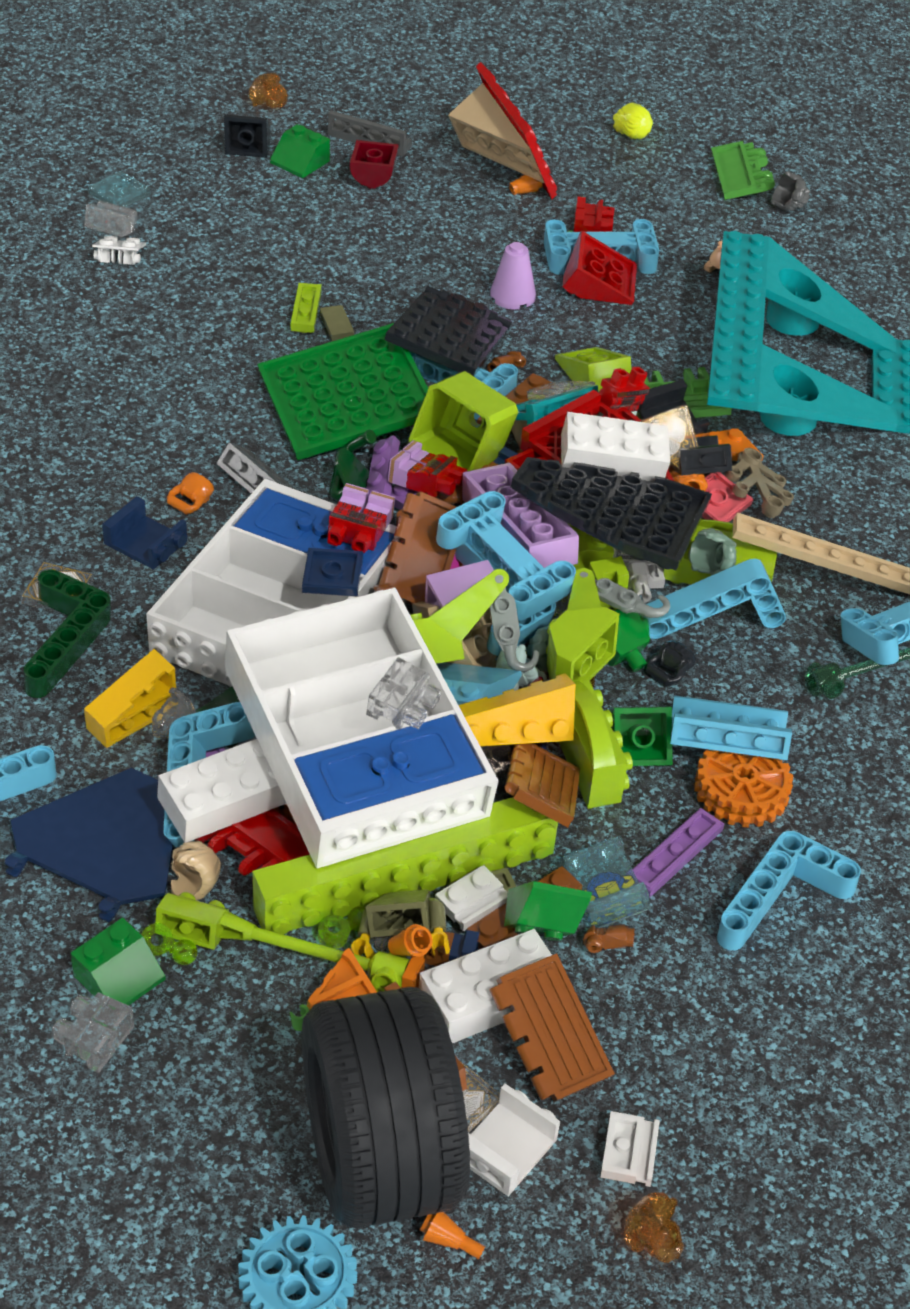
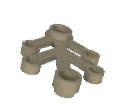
(751, 460)

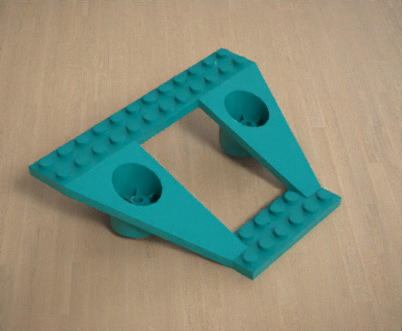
(780, 388)

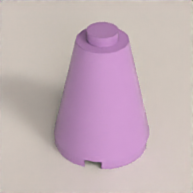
(514, 278)

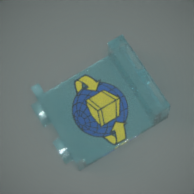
(611, 880)

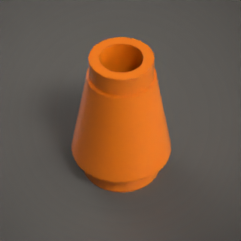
(524, 185)
(411, 942)

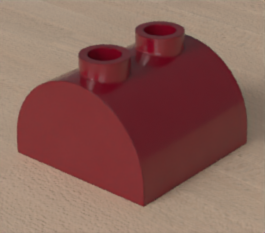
(373, 162)

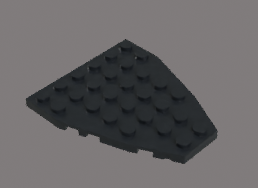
(624, 511)

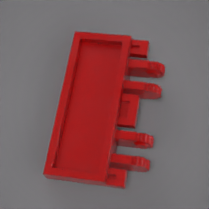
(267, 835)

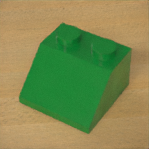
(301, 151)
(645, 733)
(546, 909)
(117, 964)

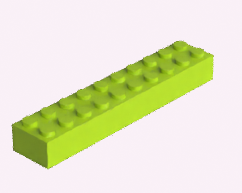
(301, 896)

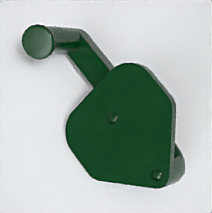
(348, 467)

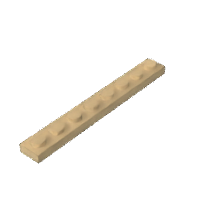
(821, 552)

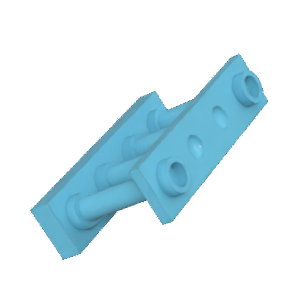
(730, 727)

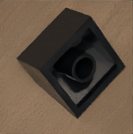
(246, 136)

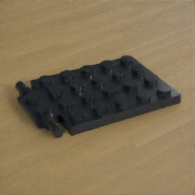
(449, 330)

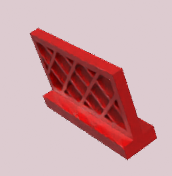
(550, 426)

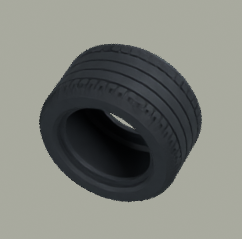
(385, 1107)

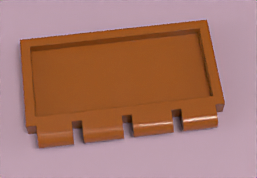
(418, 550)
(543, 782)
(554, 1029)

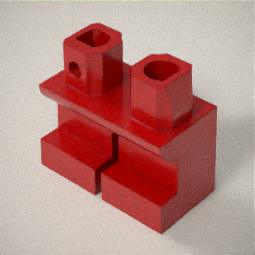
(593, 217)

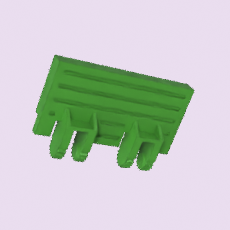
(740, 169)
(695, 395)

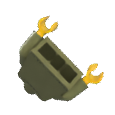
(398, 911)

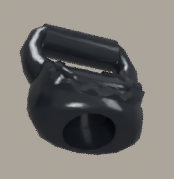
(674, 657)

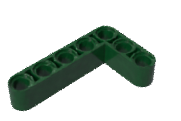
(87, 617)

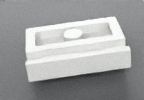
(472, 897)
(630, 1149)

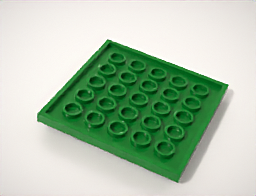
(343, 390)

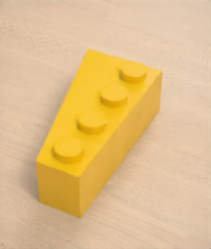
(524, 715)

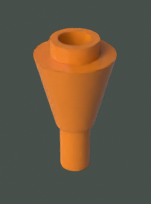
(444, 1231)

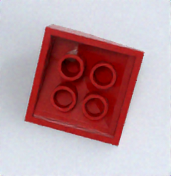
(599, 272)

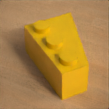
(131, 700)

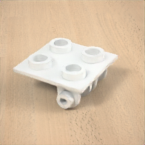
(108, 246)

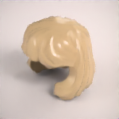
(195, 868)

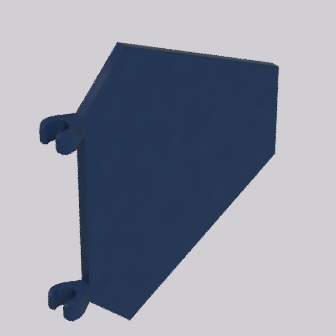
(100, 839)

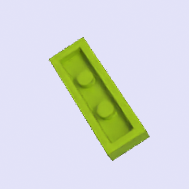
(306, 307)

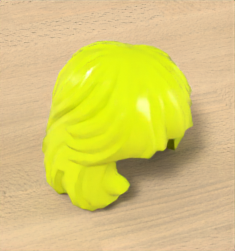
(633, 121)

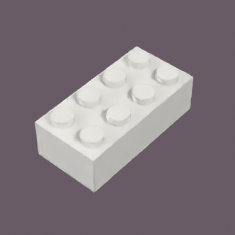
(616, 444)
(219, 791)
(464, 983)

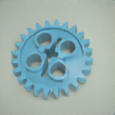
(323, 1255)

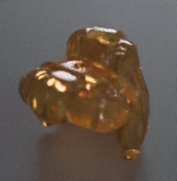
(268, 90)
(651, 1229)

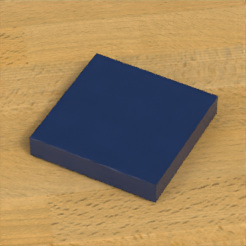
(332, 572)

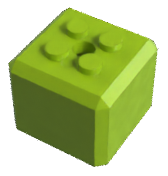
(449, 426)

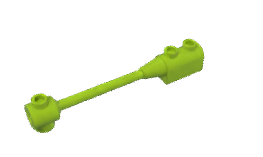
(211, 922)

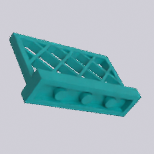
(536, 409)

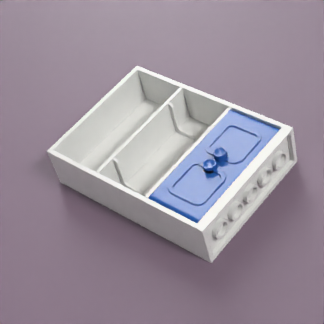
(250, 576)
(342, 773)

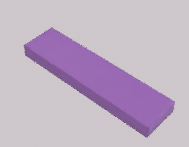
(677, 850)

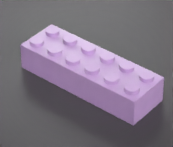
(533, 527)

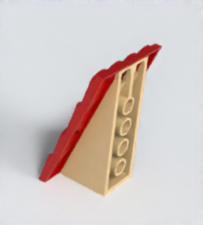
(494, 129)

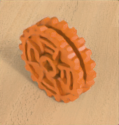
(743, 787)

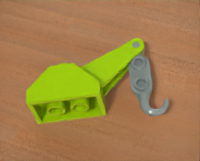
(452, 622)
(586, 633)

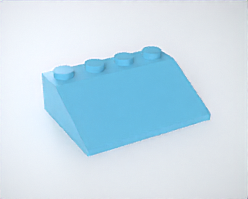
(476, 682)

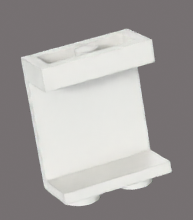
(511, 1140)

